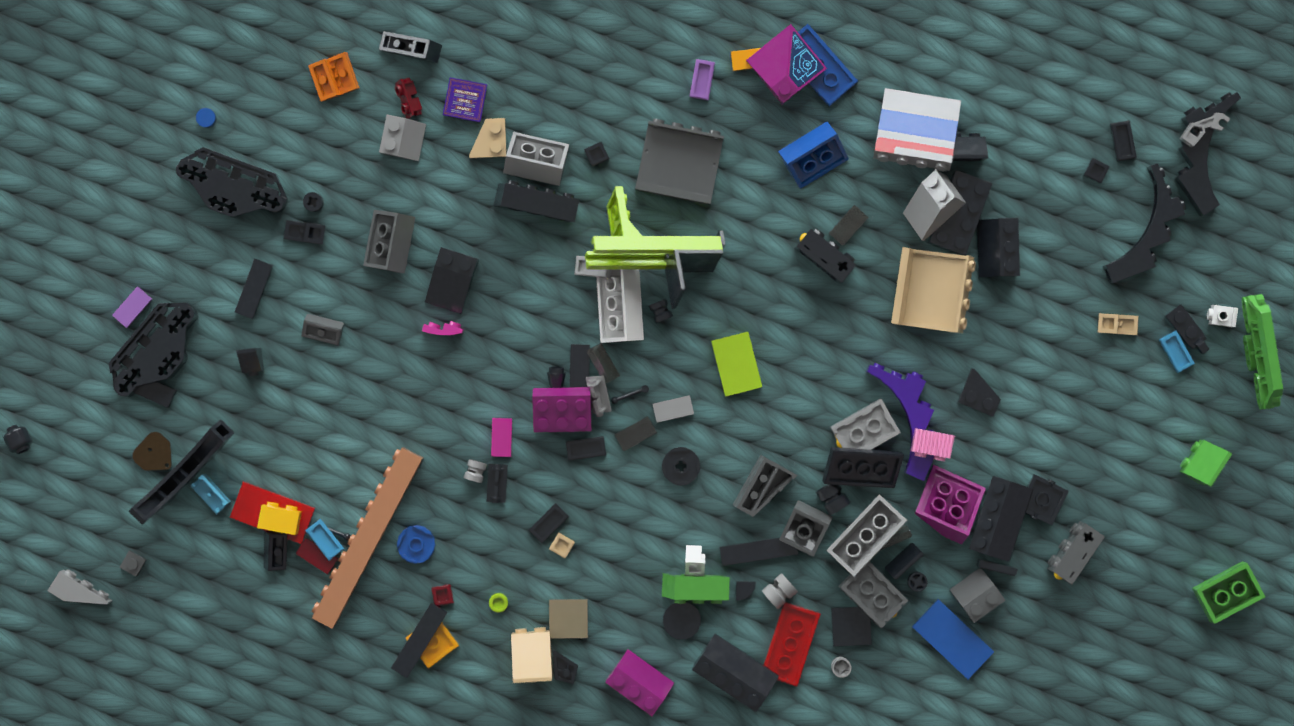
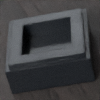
(596, 154)
(1096, 171)

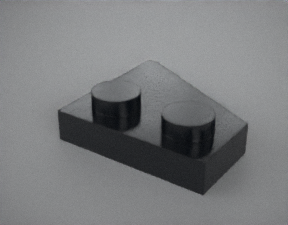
(979, 394)

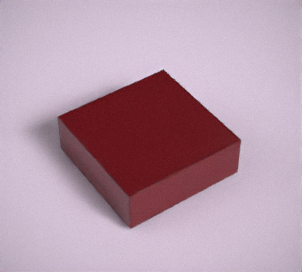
(442, 595)

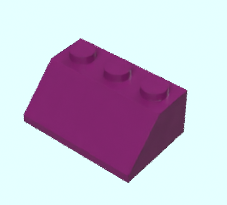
(639, 682)

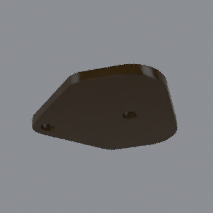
(157, 457)

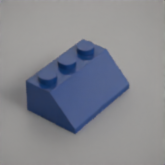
(813, 155)

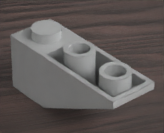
(72, 589)

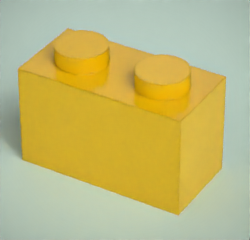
(279, 519)

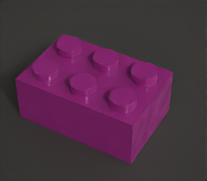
(562, 409)

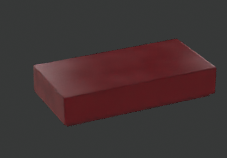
(312, 554)

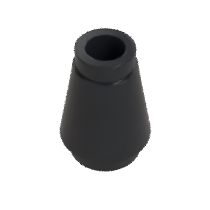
(556, 377)

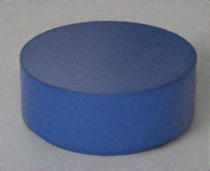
(206, 117)

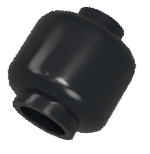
(18, 439)

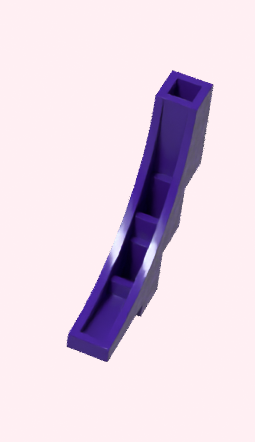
(918, 414)

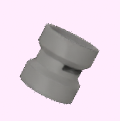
(475, 466)
(843, 669)

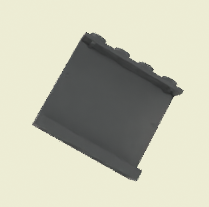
(679, 162)

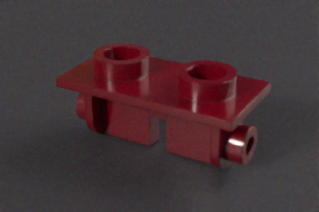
(404, 89)

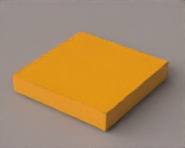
(438, 647)

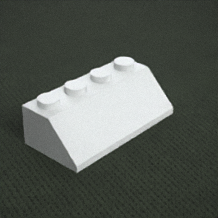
(620, 306)

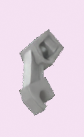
(1211, 122)

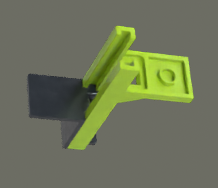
(631, 250)

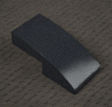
(304, 232)

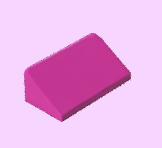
(501, 437)

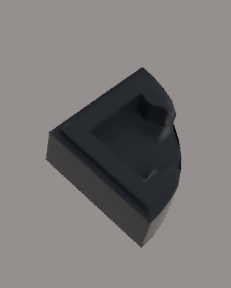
(744, 589)

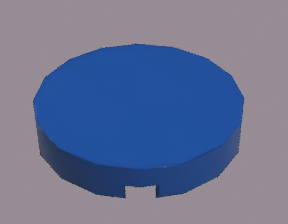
(416, 544)

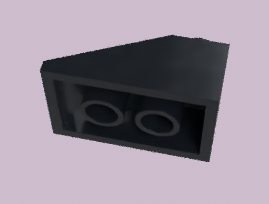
(451, 280)

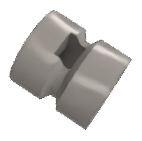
(779, 591)

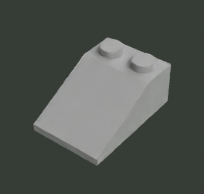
(932, 204)

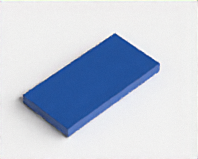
(836, 78)
(953, 639)

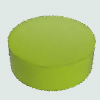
(498, 602)

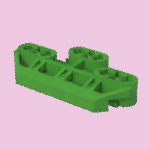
(1262, 351)

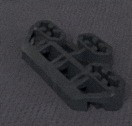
(234, 188)
(158, 348)

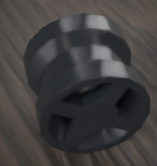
(316, 202)
(920, 583)

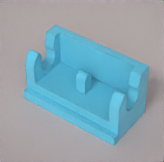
(210, 493)

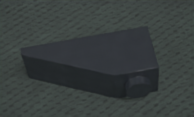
(410, 47)

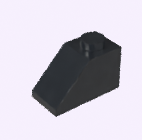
(250, 361)

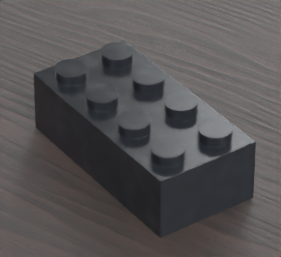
(959, 229)

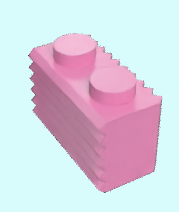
(932, 443)

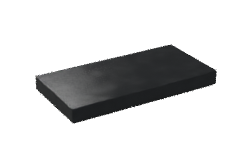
(862, 467)

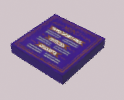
(465, 99)

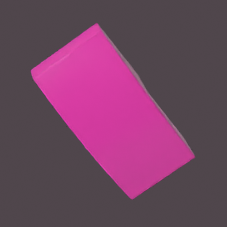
(449, 329)

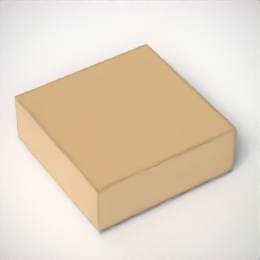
(562, 545)

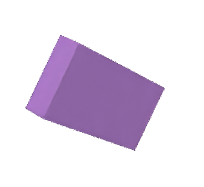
(702, 79)
(132, 307)

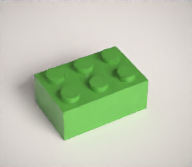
(1228, 592)

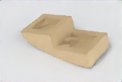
(1118, 324)

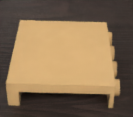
(933, 290)

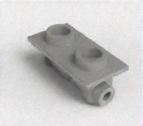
(599, 395)

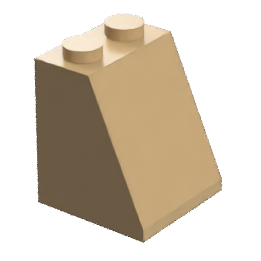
(531, 655)

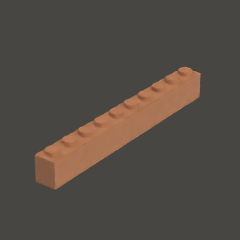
(367, 537)

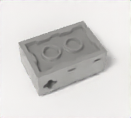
(865, 427)

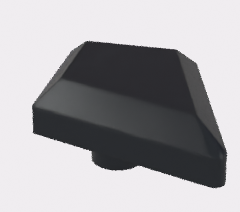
(564, 668)

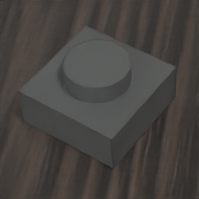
(133, 563)

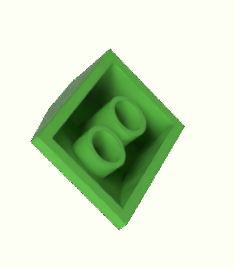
(1204, 462)

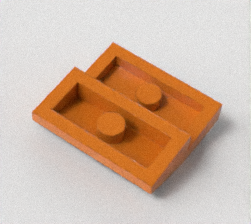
(333, 76)

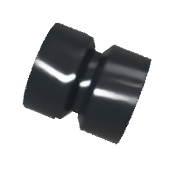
(833, 498)

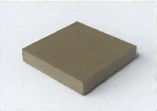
(568, 618)

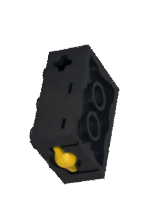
(825, 255)

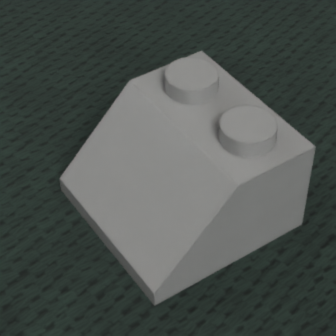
(402, 138)

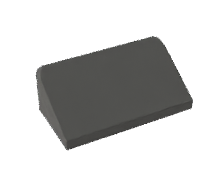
(322, 329)

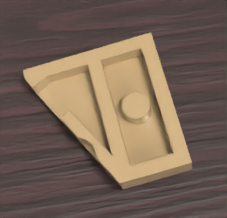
(491, 140)

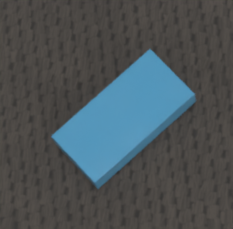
(1176, 351)
(324, 539)

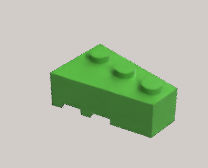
(695, 588)

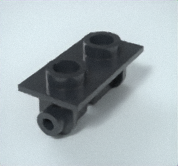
(497, 483)

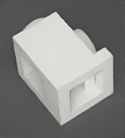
(1213, 316)
(694, 561)

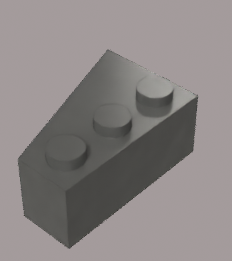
(762, 485)

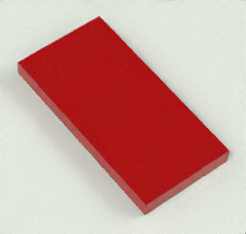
(249, 503)
(791, 642)

